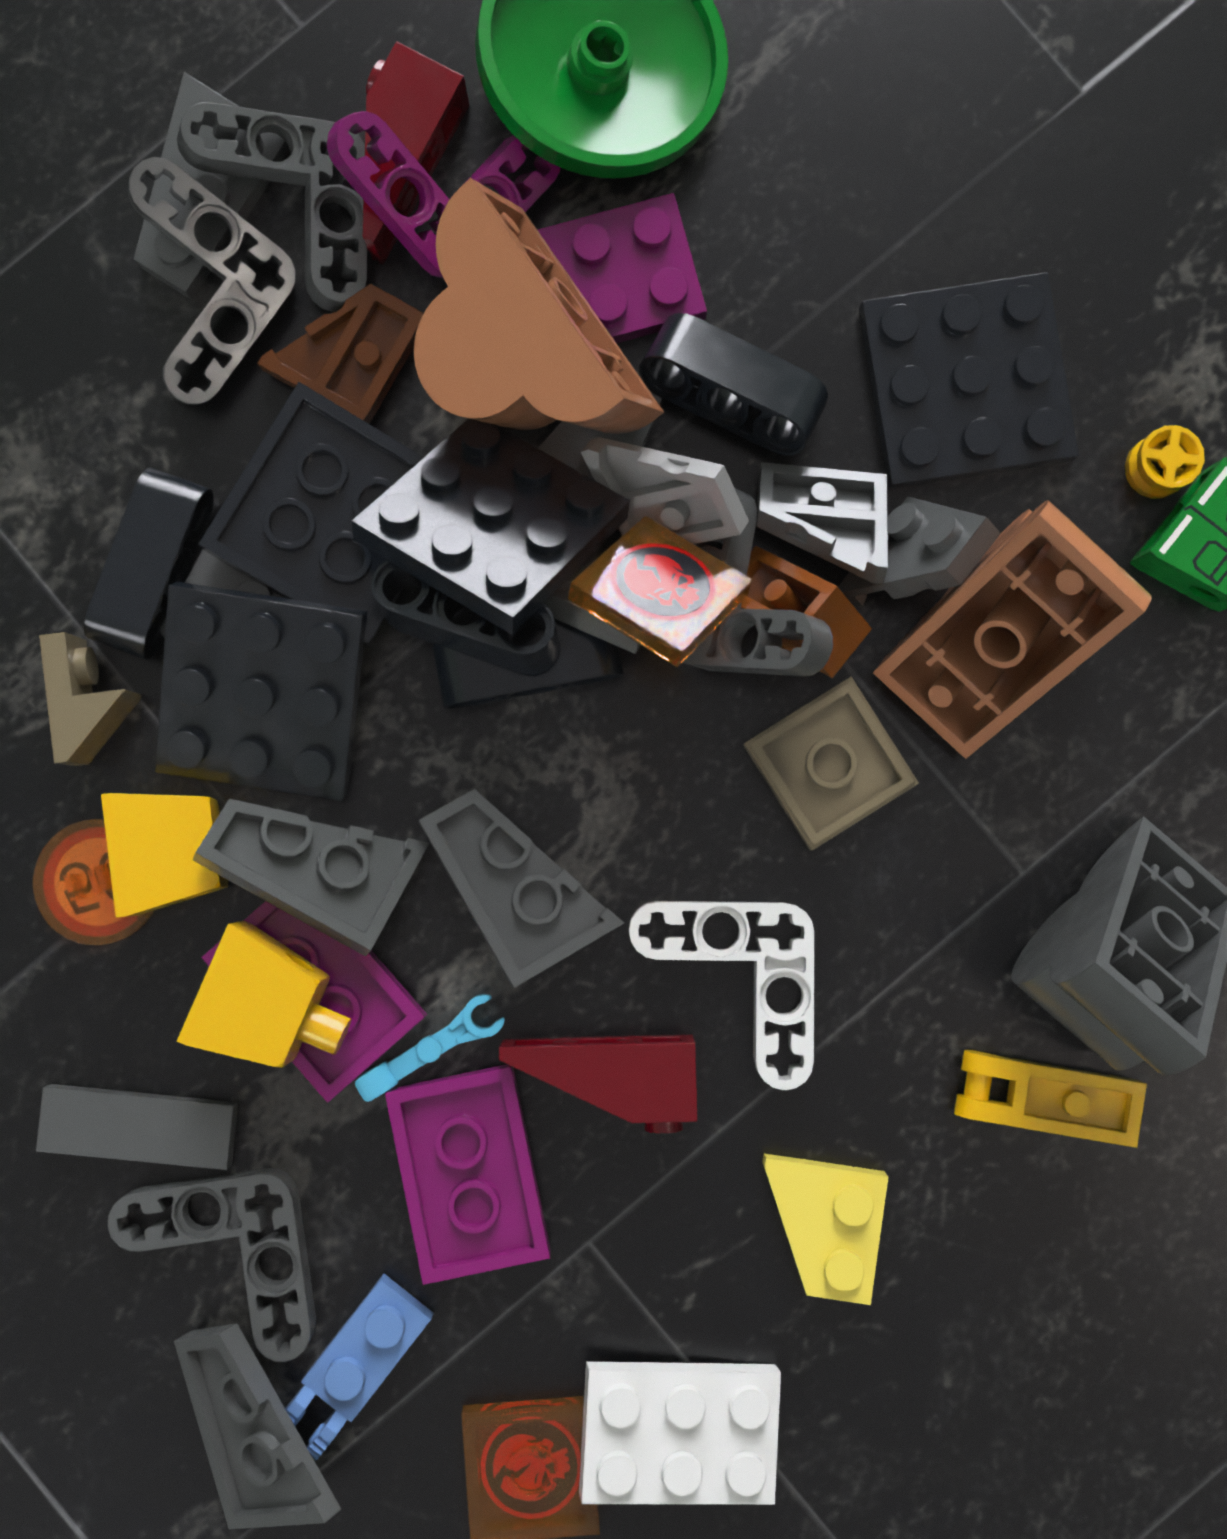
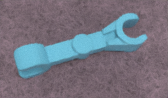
(429, 1048)

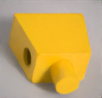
(154, 847)
(261, 1002)

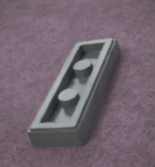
(137, 1126)

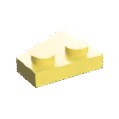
(830, 1223)

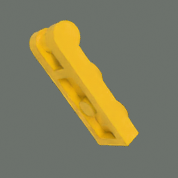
(1053, 1099)

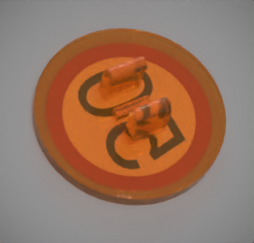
(76, 887)

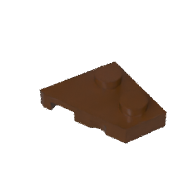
(351, 352)

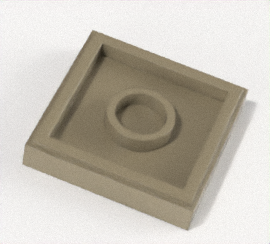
(830, 763)

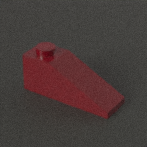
(423, 108)
(625, 1075)

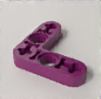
(387, 147)

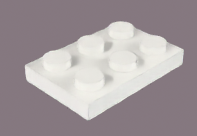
(679, 1433)

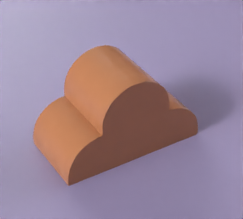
(514, 331)
(1012, 629)

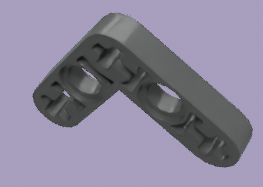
(304, 167)
(235, 291)
(723, 646)
(237, 1219)

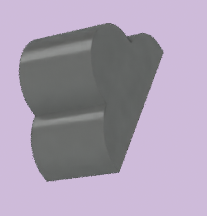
(1135, 955)

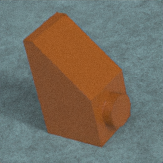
(788, 587)

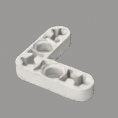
(769, 964)

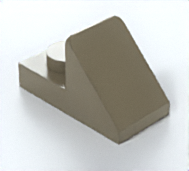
(78, 717)

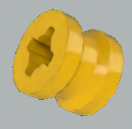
(1176, 452)

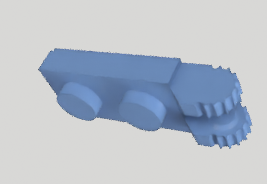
(360, 1358)

